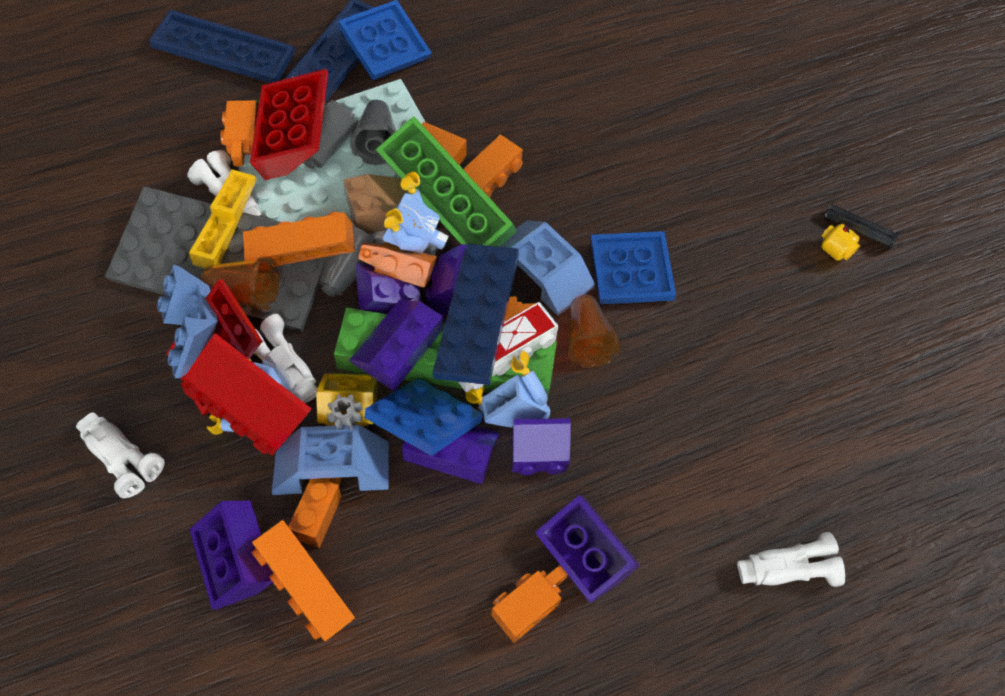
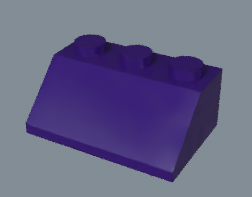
(398, 342)
(465, 457)
(587, 549)
(225, 556)

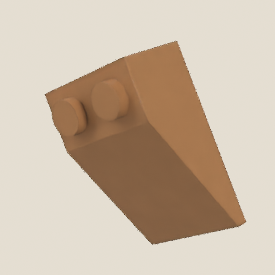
(371, 198)

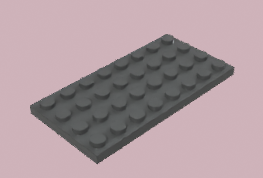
(164, 232)

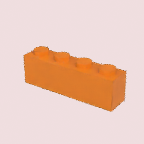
(495, 164)
(301, 239)
(303, 582)

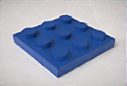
(384, 39)
(632, 267)
(423, 416)

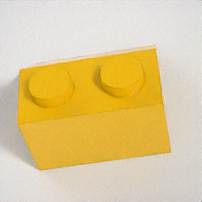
(360, 386)

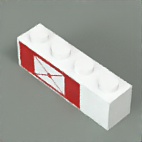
(523, 332)

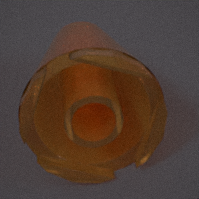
(249, 280)
(590, 334)

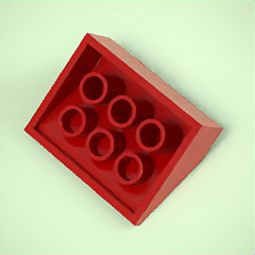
(288, 123)
(244, 396)

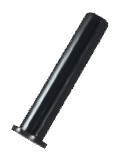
(861, 225)

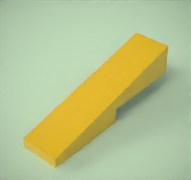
(225, 215)

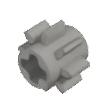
(339, 406)

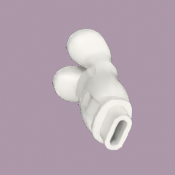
(219, 162)
(283, 359)
(117, 452)
(792, 564)

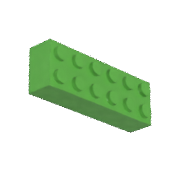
(446, 187)

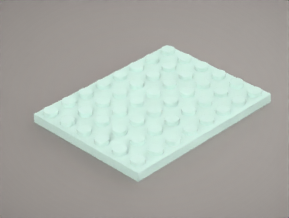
(321, 190)

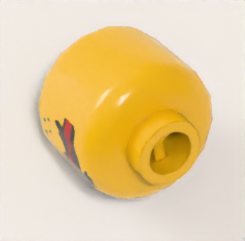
(840, 242)

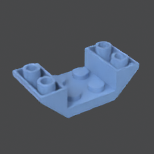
(551, 264)
(186, 306)
(331, 454)

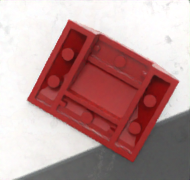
(231, 326)

